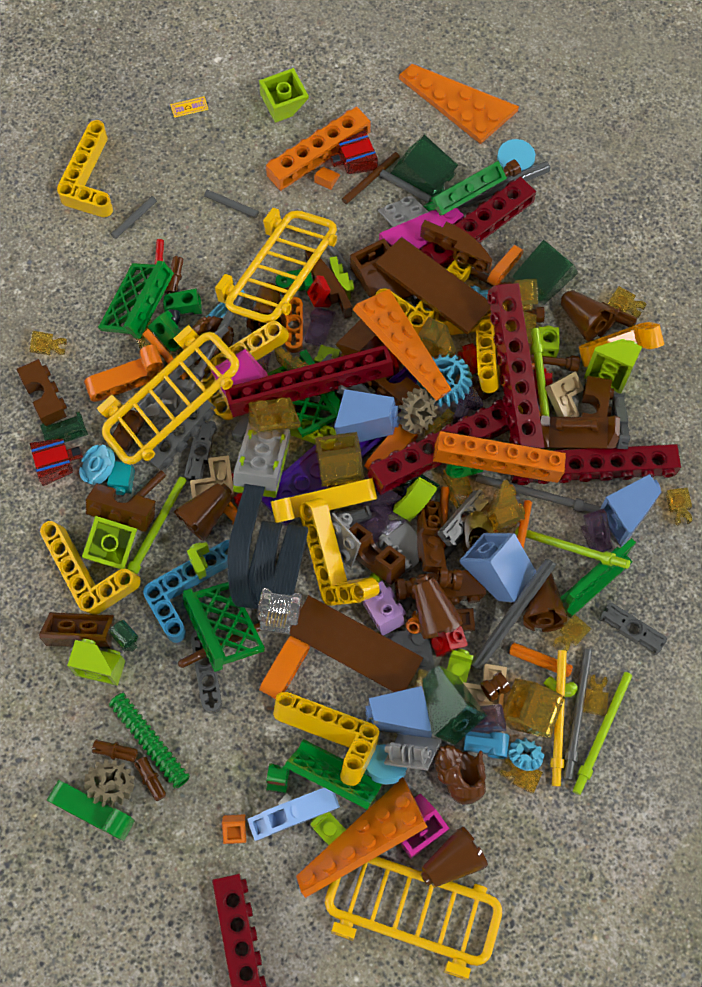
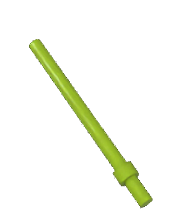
(537, 350)
(606, 558)
(134, 565)
(585, 771)

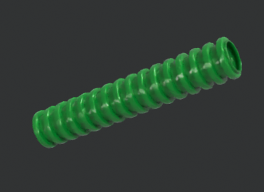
(149, 741)

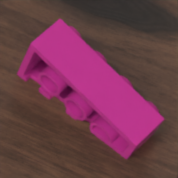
(411, 229)

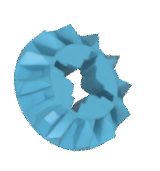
(525, 761)

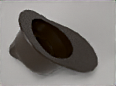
(474, 526)

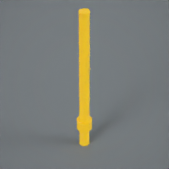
(557, 762)

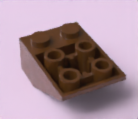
(369, 276)

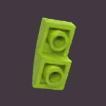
(342, 277)
(415, 499)

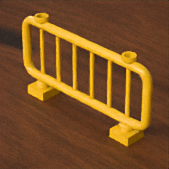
(274, 226)
(115, 410)
(460, 958)

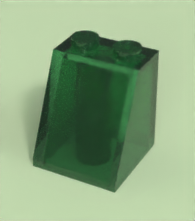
(425, 166)
(549, 269)
(450, 705)

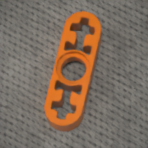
(505, 265)
(297, 331)

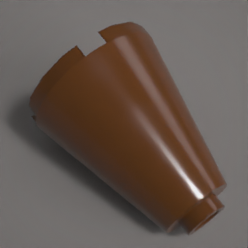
(269, 295)
(587, 314)
(204, 510)
(434, 608)
(545, 608)
(454, 860)

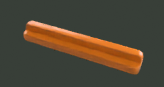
(537, 658)

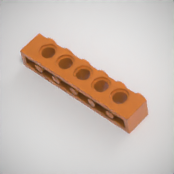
(306, 156)
(499, 457)

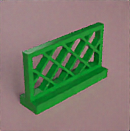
(467, 189)
(144, 303)
(330, 400)
(594, 581)
(206, 633)
(326, 770)

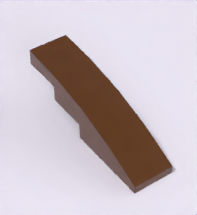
(337, 293)

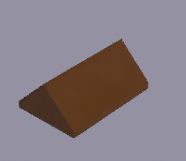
(358, 339)
(65, 628)

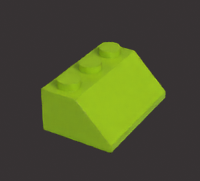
(614, 362)

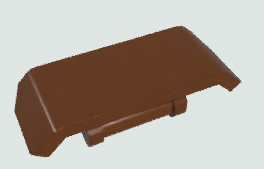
(580, 432)

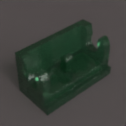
(67, 429)

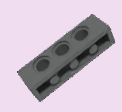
(191, 428)

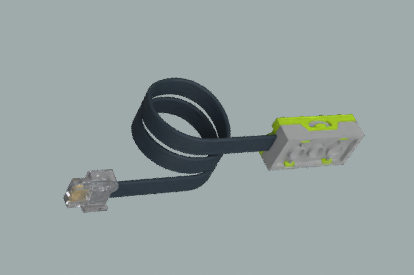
(264, 584)

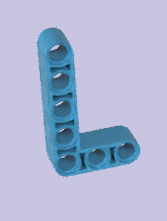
(186, 582)

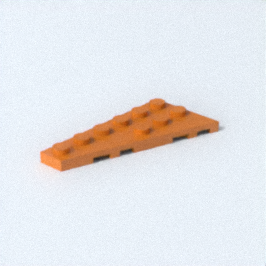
(394, 329)

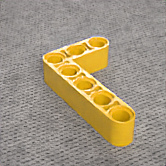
(80, 168)
(418, 313)
(250, 342)
(486, 352)
(336, 497)
(327, 559)
(80, 573)
(332, 725)

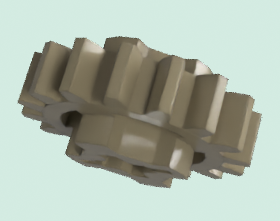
(417, 411)
(109, 784)

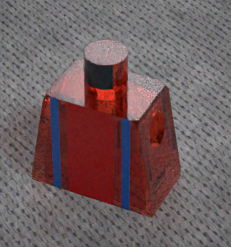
(356, 154)
(53, 459)

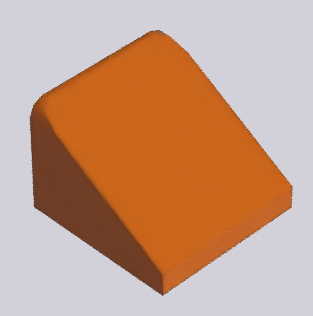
(326, 177)
(234, 829)

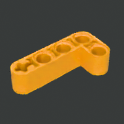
(644, 334)

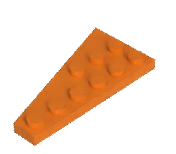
(466, 107)
(377, 830)

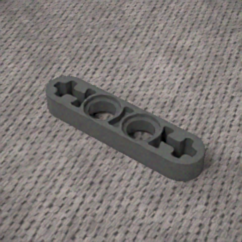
(201, 672)

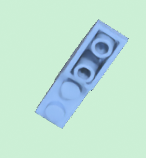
(292, 813)

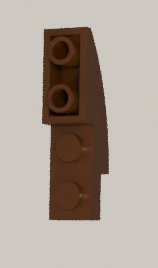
(465, 247)
(428, 542)

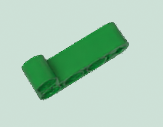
(78, 804)

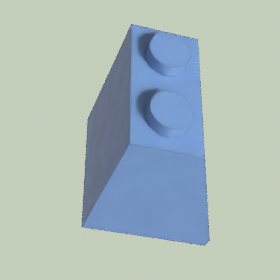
(367, 415)
(630, 506)
(499, 565)
(400, 713)

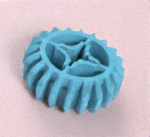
(450, 369)

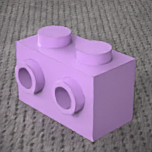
(384, 610)

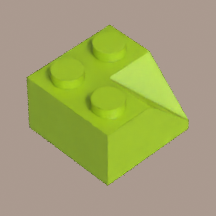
(283, 94)
(109, 543)
(93, 664)

